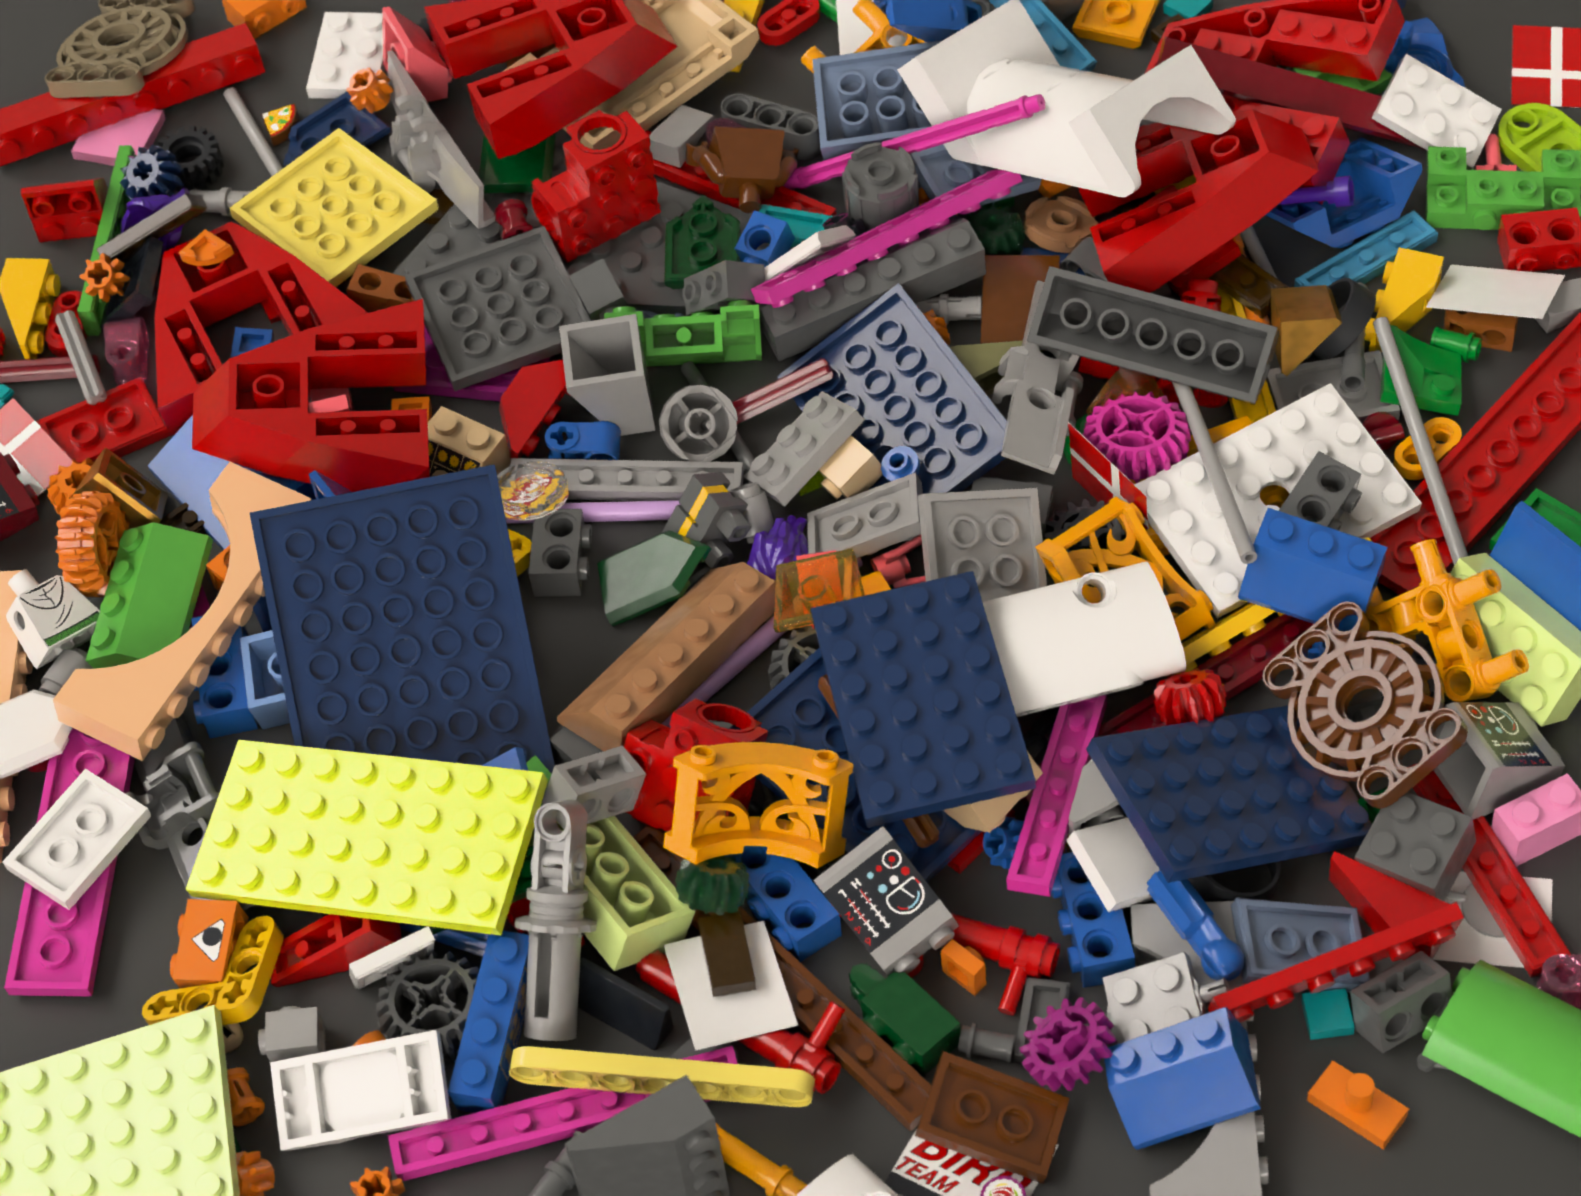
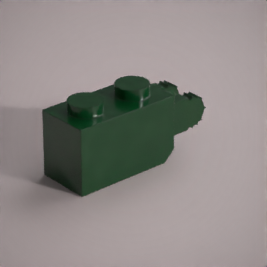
(904, 1016)

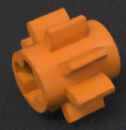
(369, 90)
(99, 269)
(254, 1174)
(377, 1182)

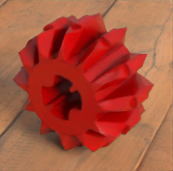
(1190, 697)

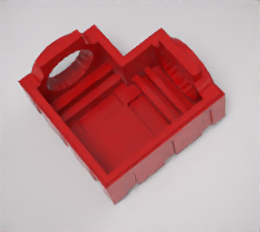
(600, 190)
(656, 746)

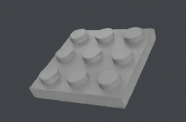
(984, 534)

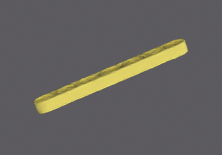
(650, 1074)

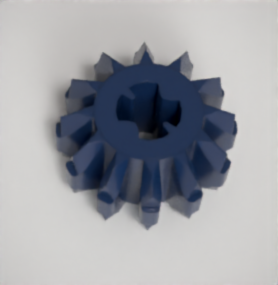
(151, 173)

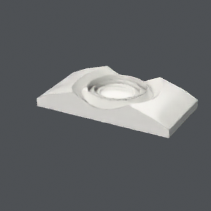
(360, 1091)

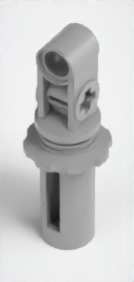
(555, 922)

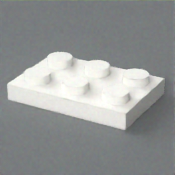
(345, 46)
(1435, 110)
(77, 839)

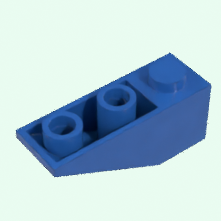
(932, 18)

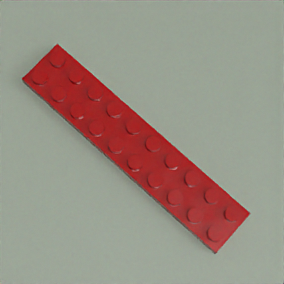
(1495, 459)

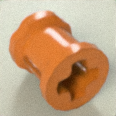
(244, 1104)

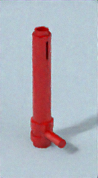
(1009, 946)
(778, 1047)

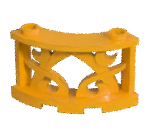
(1077, 563)
(730, 767)

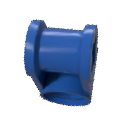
(584, 440)

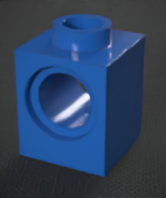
(760, 230)

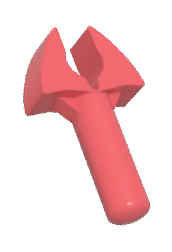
(1493, 156)

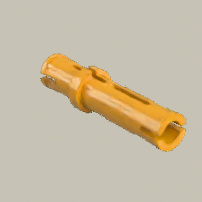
(758, 1168)

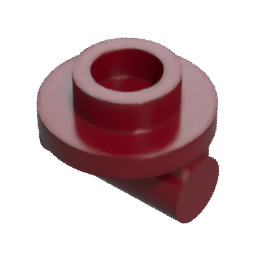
(1384, 429)

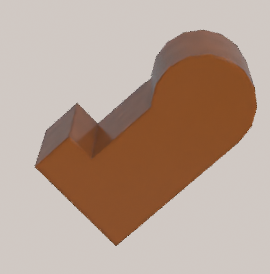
(377, 289)
(1495, 330)

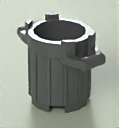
(879, 184)

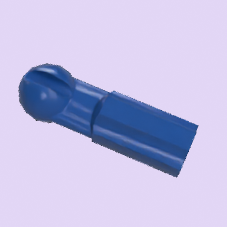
(1196, 924)

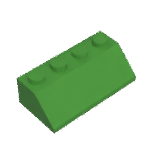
(149, 593)

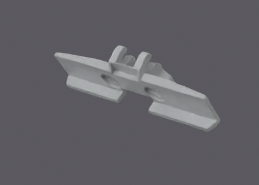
(429, 150)
(1035, 415)

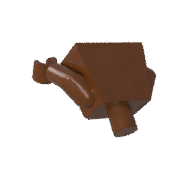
(745, 163)

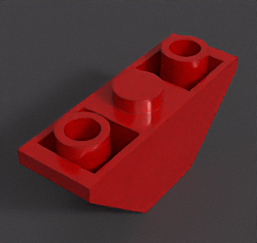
(530, 404)

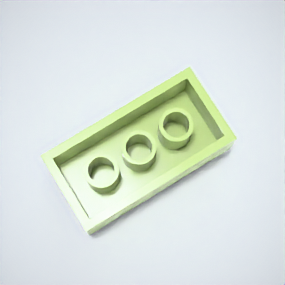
(1525, 622)
(628, 897)

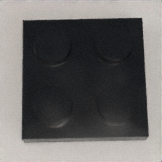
(139, 291)

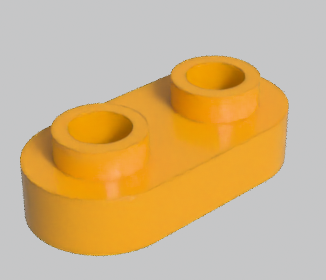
(1437, 429)

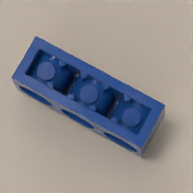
(225, 690)
(801, 904)
(1103, 934)

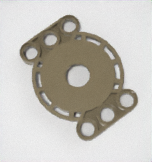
(96, 68)

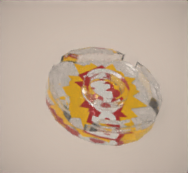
(532, 490)

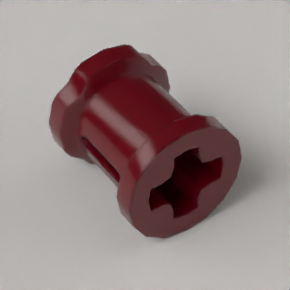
(512, 217)

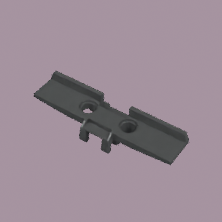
(171, 799)

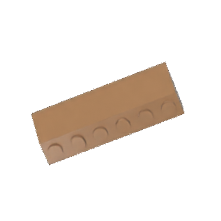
(673, 656)

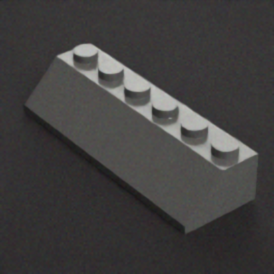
(923, 269)
(1153, 335)

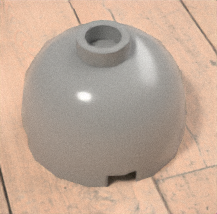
(698, 423)

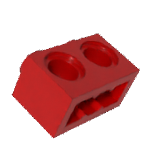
(1540, 240)

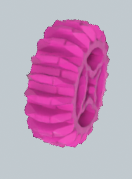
(1139, 434)

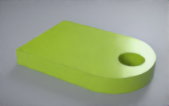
(1548, 130)

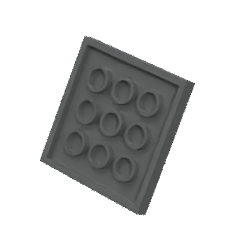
(497, 306)

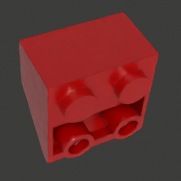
(65, 208)

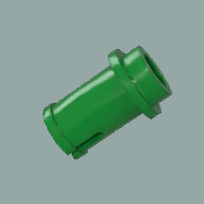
(1467, 345)

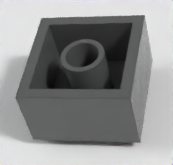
(1419, 844)

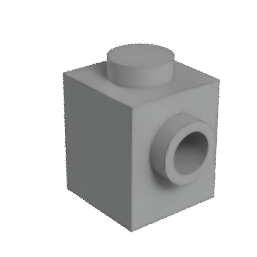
(292, 1033)

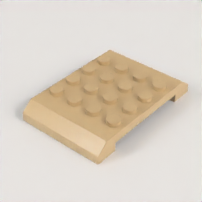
(709, 44)

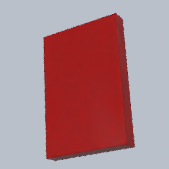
(120, 423)

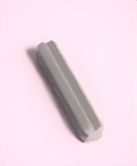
(80, 357)

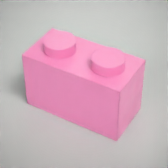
(1539, 820)

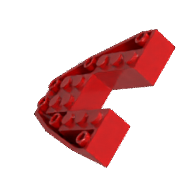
(1312, 35)
(599, 55)
(1237, 184)
(202, 295)
(260, 414)

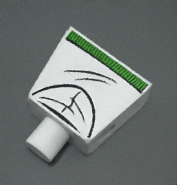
(49, 617)

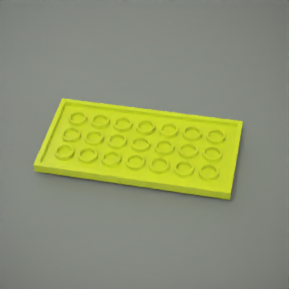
(369, 836)

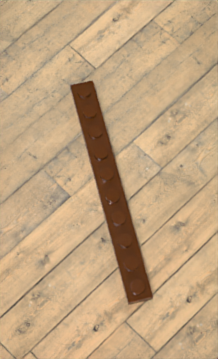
(852, 1042)

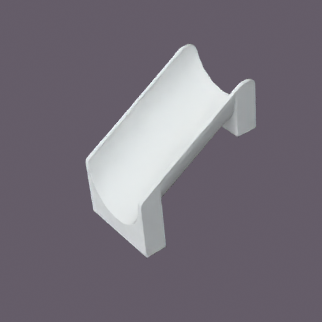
(1088, 117)

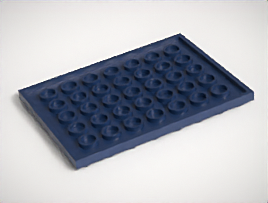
(403, 622)

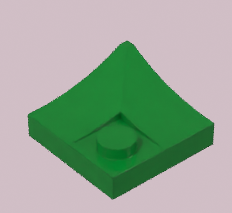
(1431, 373)

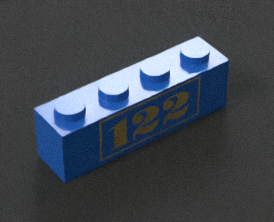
(492, 1025)

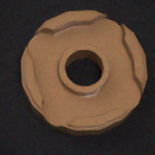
(1044, 231)

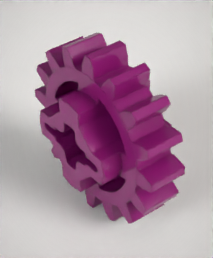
(1068, 1044)

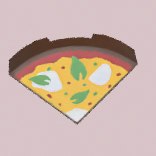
(279, 122)

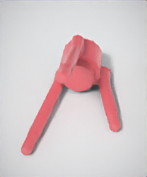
(895, 564)

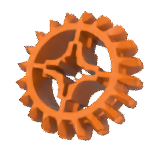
(89, 540)

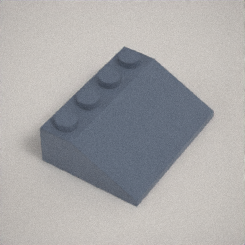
(865, 98)

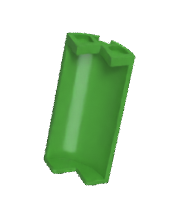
(1512, 1043)

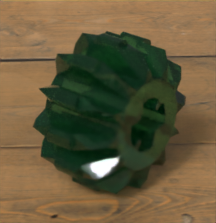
(998, 230)
(713, 885)

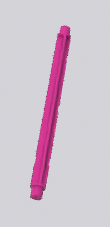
(926, 138)

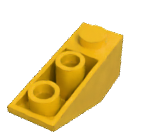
(1408, 290)
(28, 295)

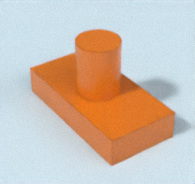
(1358, 1104)

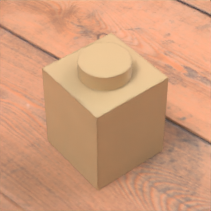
(850, 470)

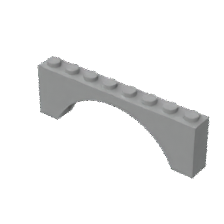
(1229, 1155)

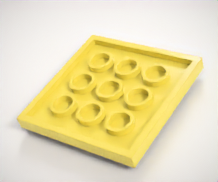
(335, 207)

